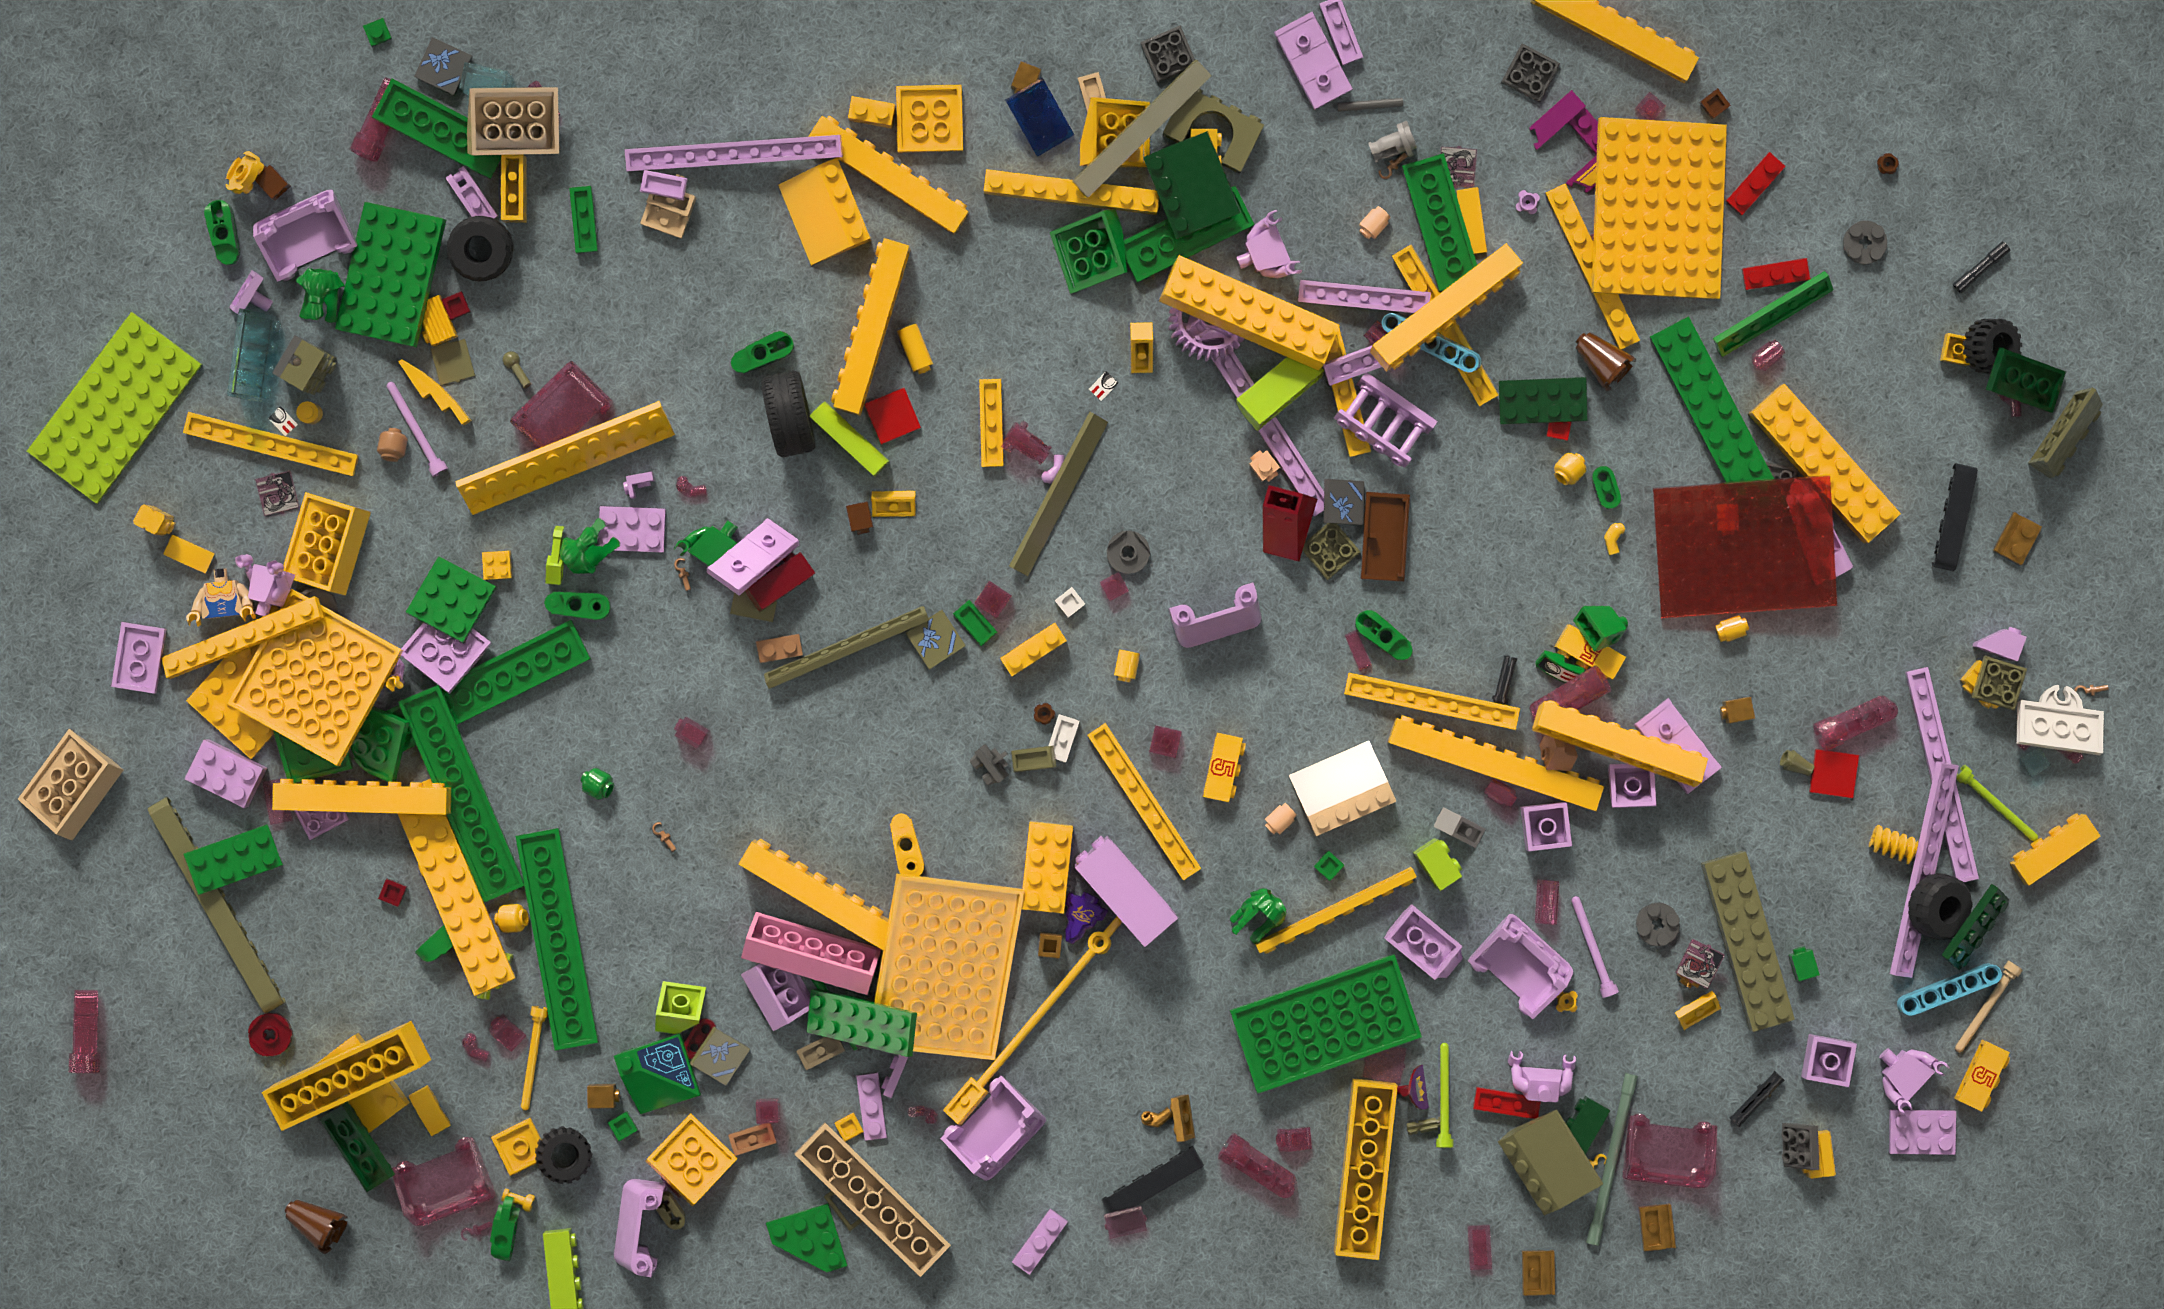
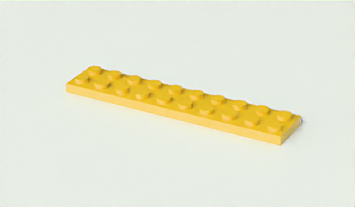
(565, 458)
(458, 900)

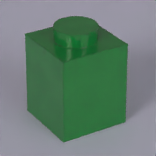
(1803, 963)

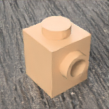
(1264, 466)

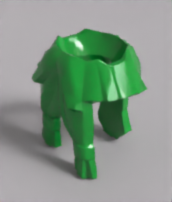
(320, 287)
(582, 554)
(1262, 901)

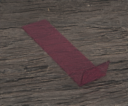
(1358, 650)

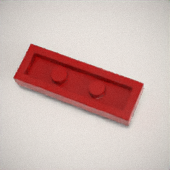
(1755, 183)
(1775, 274)
(1505, 1103)

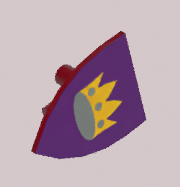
(1416, 1089)

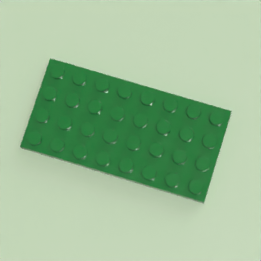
(1325, 1023)

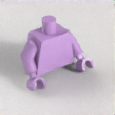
(1267, 250)
(267, 584)
(1907, 1074)
(1541, 1083)

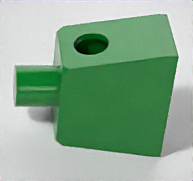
(1600, 626)

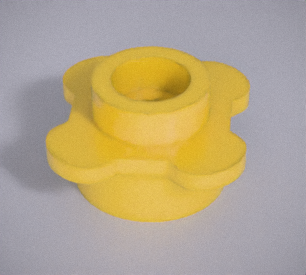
(1571, 1005)

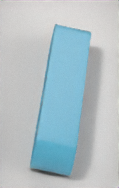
(1440, 349)
(1959, 990)

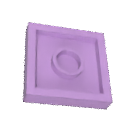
(249, 294)

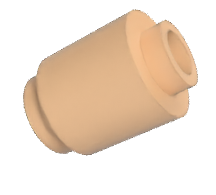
(1374, 223)
(1280, 819)

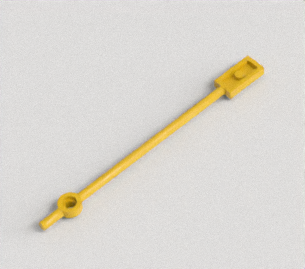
(973, 1091)

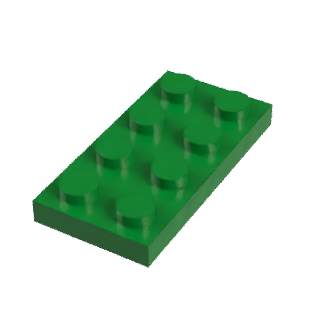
(232, 859)

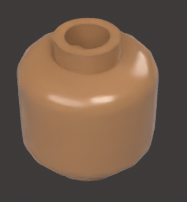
(392, 445)

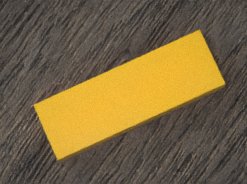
(1472, 215)

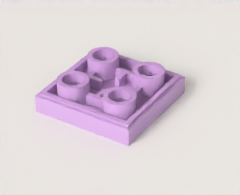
(319, 822)

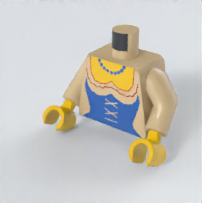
(221, 599)

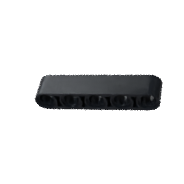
(1955, 517)
(1154, 1182)

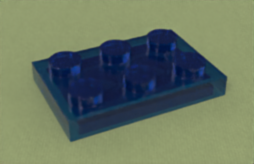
(1039, 117)

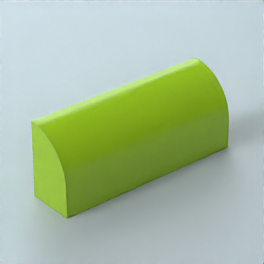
(1276, 391)
(849, 438)

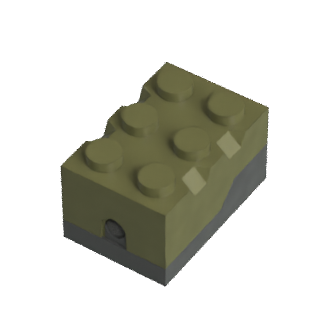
(305, 365)

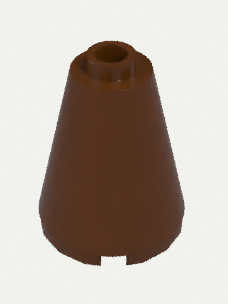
(1604, 359)
(316, 1224)

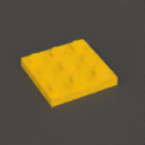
(929, 118)
(691, 1159)

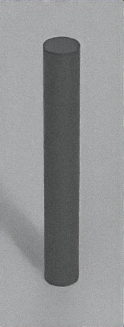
(1370, 104)

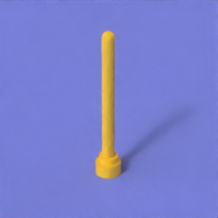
(538, 1016)

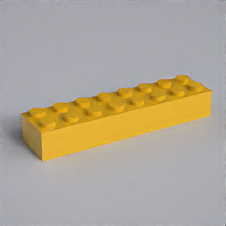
(1249, 313)
(872, 326)
(1818, 454)
(816, 892)
(346, 1075)
(1365, 1169)

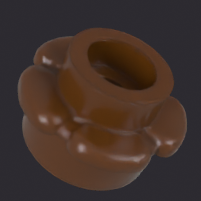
(1888, 157)
(1050, 714)

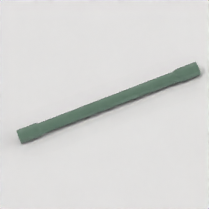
(1627, 1092)

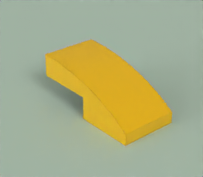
(188, 553)
(429, 1110)

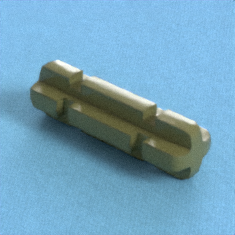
(1423, 1126)

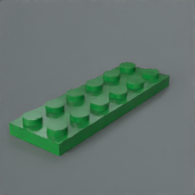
(431, 126)
(1440, 219)
(1158, 247)
(862, 1022)

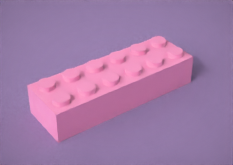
(811, 953)

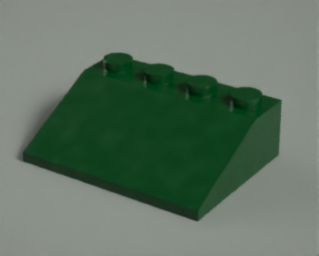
(1192, 185)

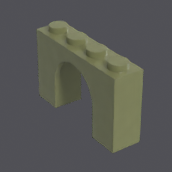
(1244, 128)

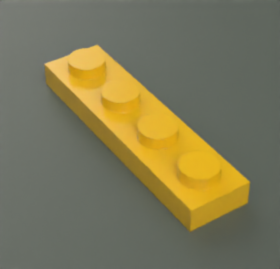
(991, 422)

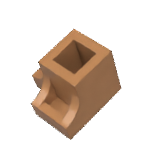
(1557, 754)

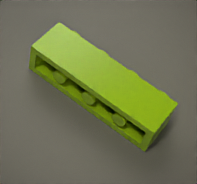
(561, 1269)

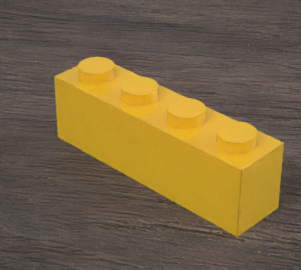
(2054, 849)

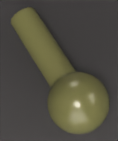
(511, 360)

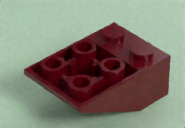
(1286, 522)

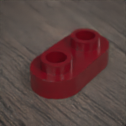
(697, 1036)

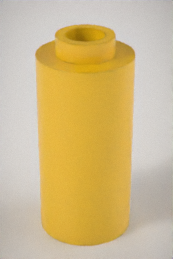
(915, 349)

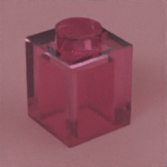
(691, 731)
(767, 1111)

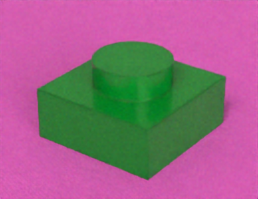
(377, 32)
(1329, 865)
(623, 1126)

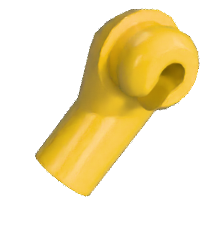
(1612, 536)

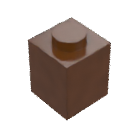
(272, 182)
(860, 517)

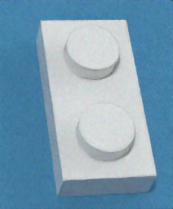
(1063, 736)

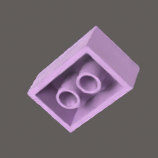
(225, 773)

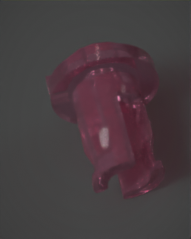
(1025, 442)

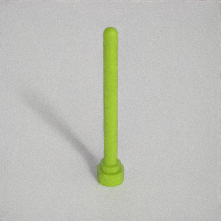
(1967, 778)
(1444, 1138)

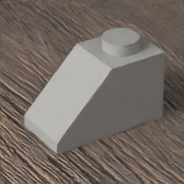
(1459, 827)

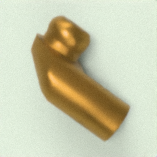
(1154, 1119)

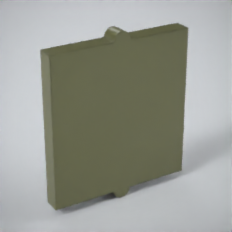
(452, 361)

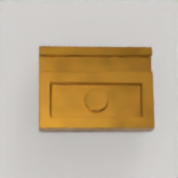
(2017, 538)
(1657, 1227)
(1538, 1272)

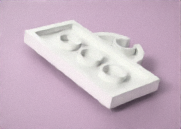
(2060, 723)

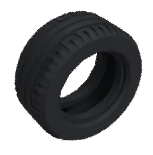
(788, 413)

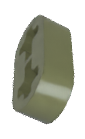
(675, 1208)

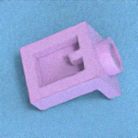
(641, 480)

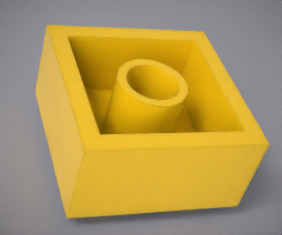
(1953, 349)
(497, 565)

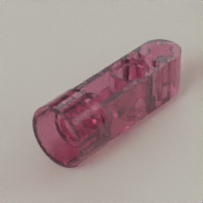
(370, 139)
(1578, 691)
(1834, 729)
(85, 1021)
(1238, 1154)

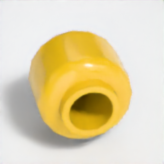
(1570, 468)
(511, 918)

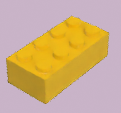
(1047, 866)

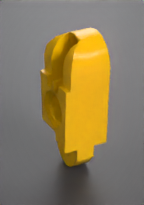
(902, 828)

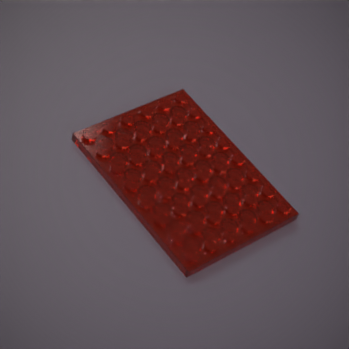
(1745, 546)

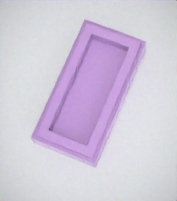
(663, 185)

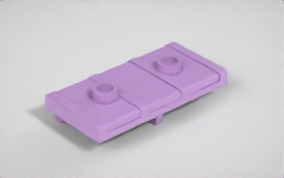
(1313, 60)
(753, 556)
(1671, 728)

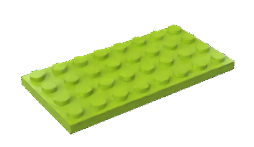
(114, 407)

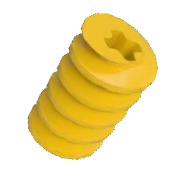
(1893, 843)

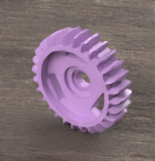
(1196, 331)

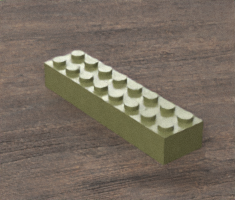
(1747, 941)

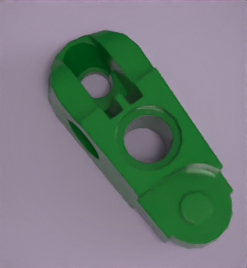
(227, 249)
(745, 360)
(560, 604)
(1398, 645)
(435, 946)
(504, 1229)

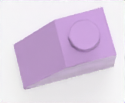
(2003, 643)

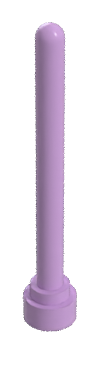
(435, 464)
(1607, 987)

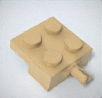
(668, 214)

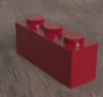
(780, 581)

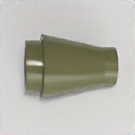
(1796, 763)

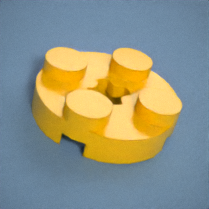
(243, 173)

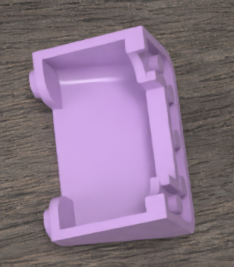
(303, 234)
(1220, 624)
(1523, 964)
(994, 1130)
(636, 1196)

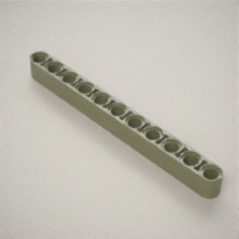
(218, 910)

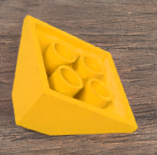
(1104, 122)

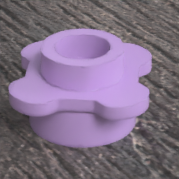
(1532, 198)

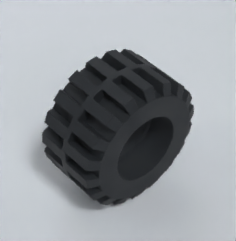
(1980, 338)
(576, 1168)

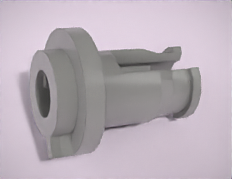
(1394, 143)

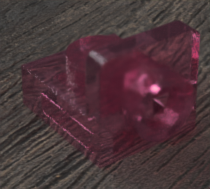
(506, 1032)
(1293, 1139)

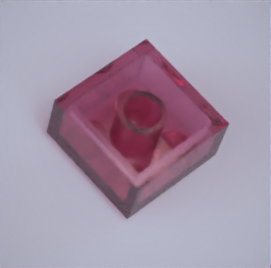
(993, 599)
(1165, 741)

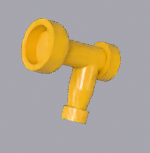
(524, 1201)

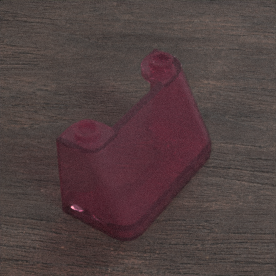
(561, 407)
(1670, 1153)
(443, 1184)

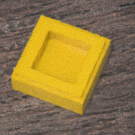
(849, 1127)

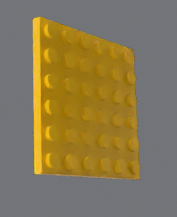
(317, 682)

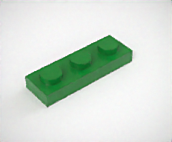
(583, 219)

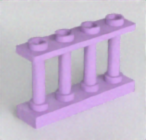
(1404, 411)

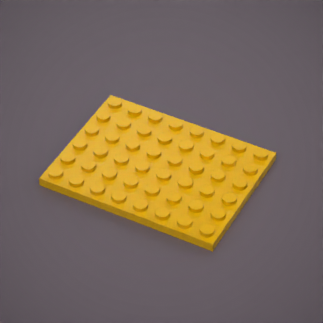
(1659, 208)
(950, 961)

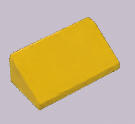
(893, 503)

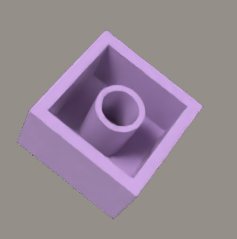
(1546, 826)
(1829, 1060)

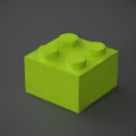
(1437, 863)

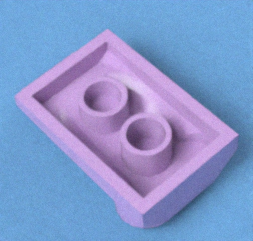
(1425, 943)

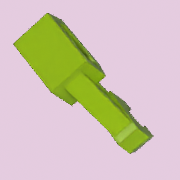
(554, 564)

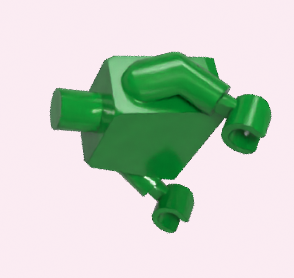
(709, 542)

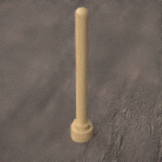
(2010, 972)

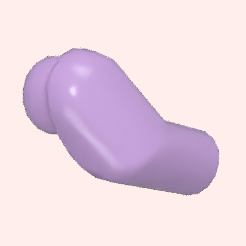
(1049, 476)

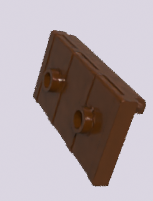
(1385, 536)

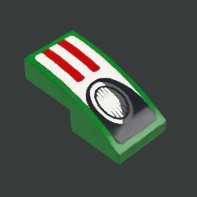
(1555, 666)

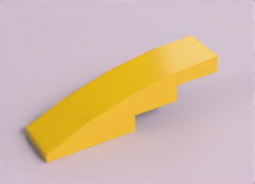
(427, 386)

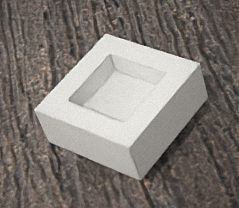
(1070, 602)

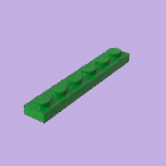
(1773, 314)

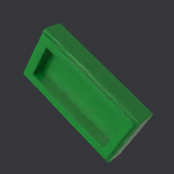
(975, 623)

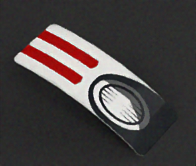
(1103, 386)
(282, 421)

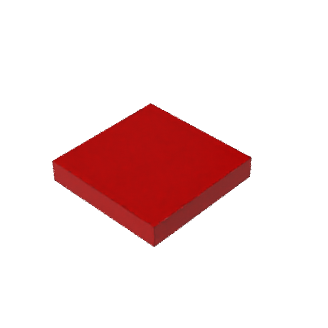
(892, 416)
(1834, 773)

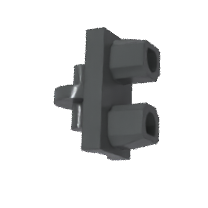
(993, 762)

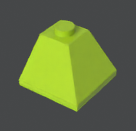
(678, 1007)

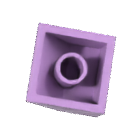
(1631, 786)

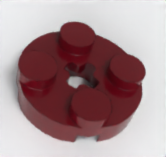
(258, 1039)

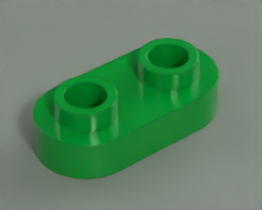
(1606, 487)

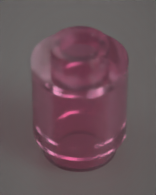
(1767, 355)
(1500, 793)

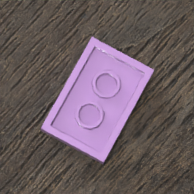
(634, 527)
(138, 657)
(1922, 1132)

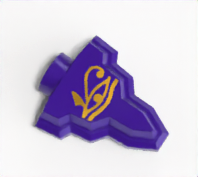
(1082, 914)

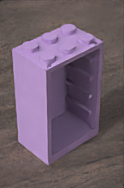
(1125, 890)

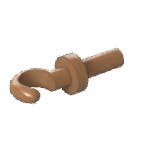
(1393, 165)
(683, 574)
(2092, 689)
(664, 837)

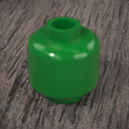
(597, 783)

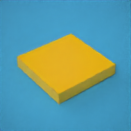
(517, 1146)

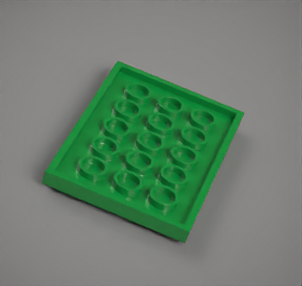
(390, 274)

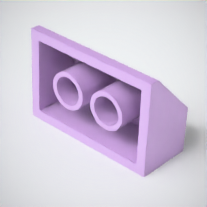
(778, 994)

